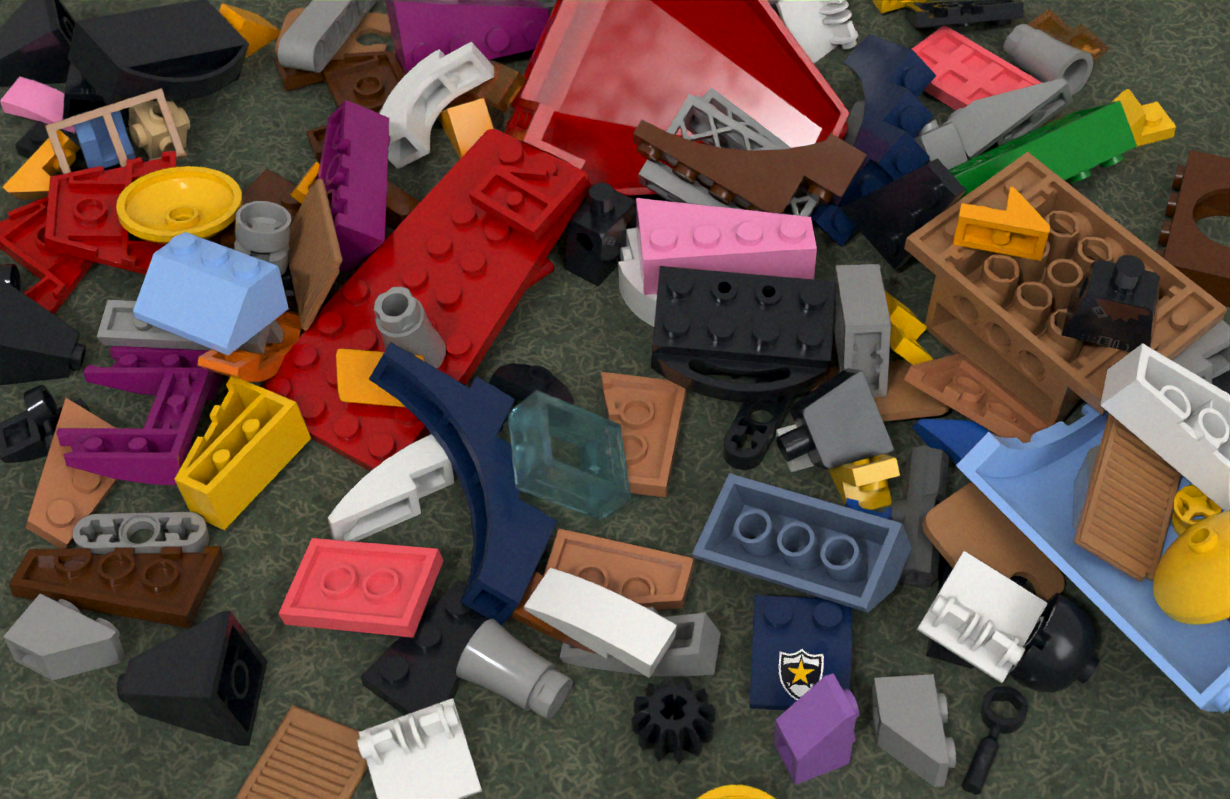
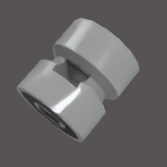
(264, 232)

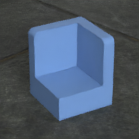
(97, 144)

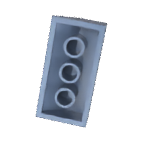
(804, 543)

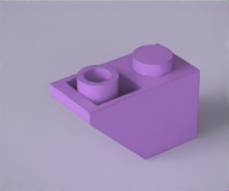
(817, 730)

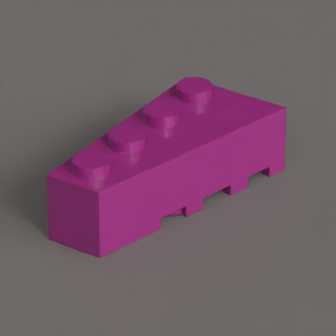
(492, 26)
(356, 179)

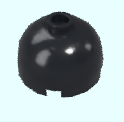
(1058, 648)

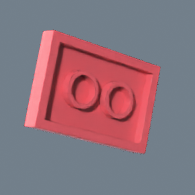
(362, 587)

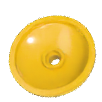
(179, 202)
(1195, 573)

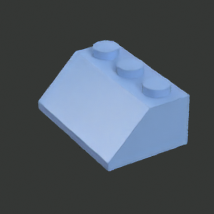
(210, 293)

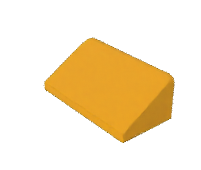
(353, 376)

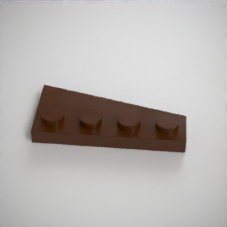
(138, 586)

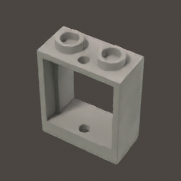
(862, 324)

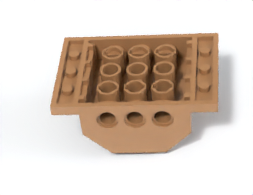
(1013, 309)

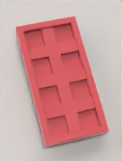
(966, 69)

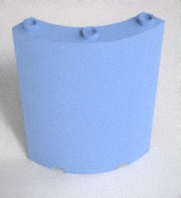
(1036, 492)

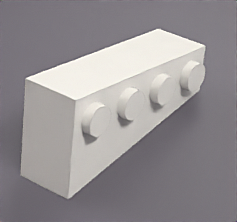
(1175, 416)

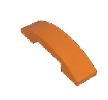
(256, 366)

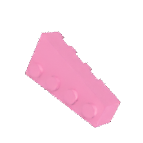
(722, 241)

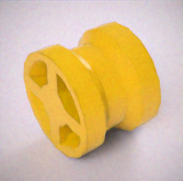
(1191, 503)

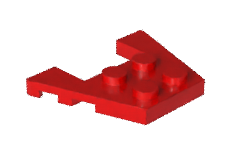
(85, 218)
(24, 241)

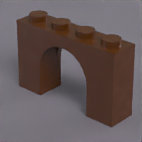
(1202, 194)

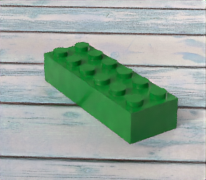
(1065, 146)

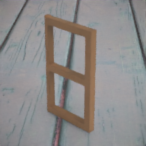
(106, 112)

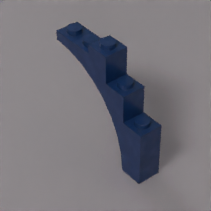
(891, 119)
(465, 423)

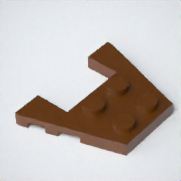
(358, 78)

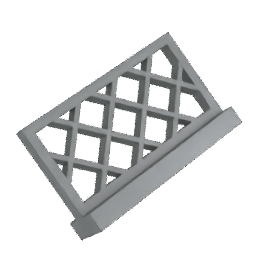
(665, 183)

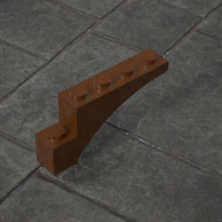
(760, 177)

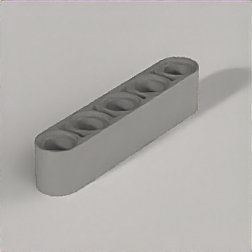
(320, 33)

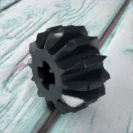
(673, 735)

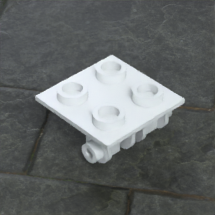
(818, 25)
(982, 617)
(420, 756)

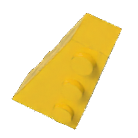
(241, 451)

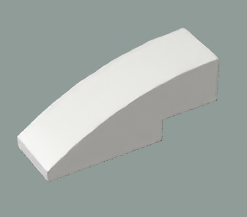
(392, 491)
(602, 620)

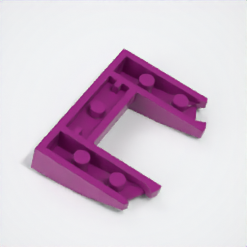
(163, 444)

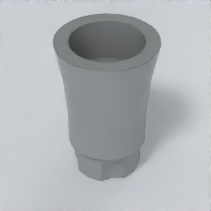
(1048, 57)
(405, 324)
(513, 670)

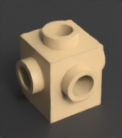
(150, 130)

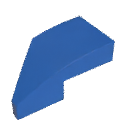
(952, 436)

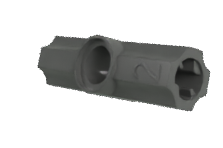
(923, 489)

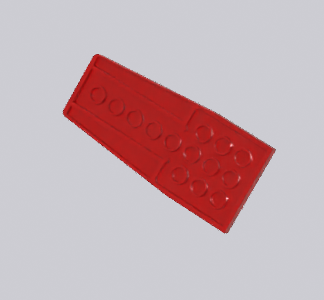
(460, 269)

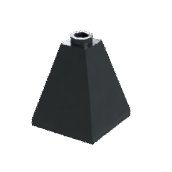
(36, 43)
(34, 341)
(200, 680)

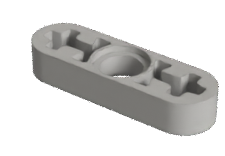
(129, 523)

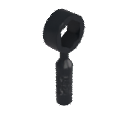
(42, 411)
(989, 746)

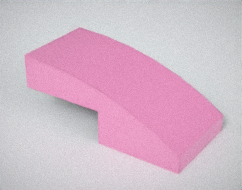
(35, 102)

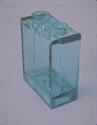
(603, 480)

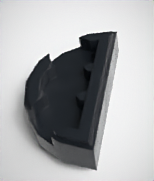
(522, 380)

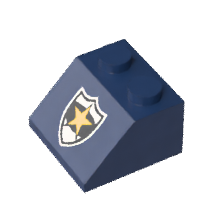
(796, 646)

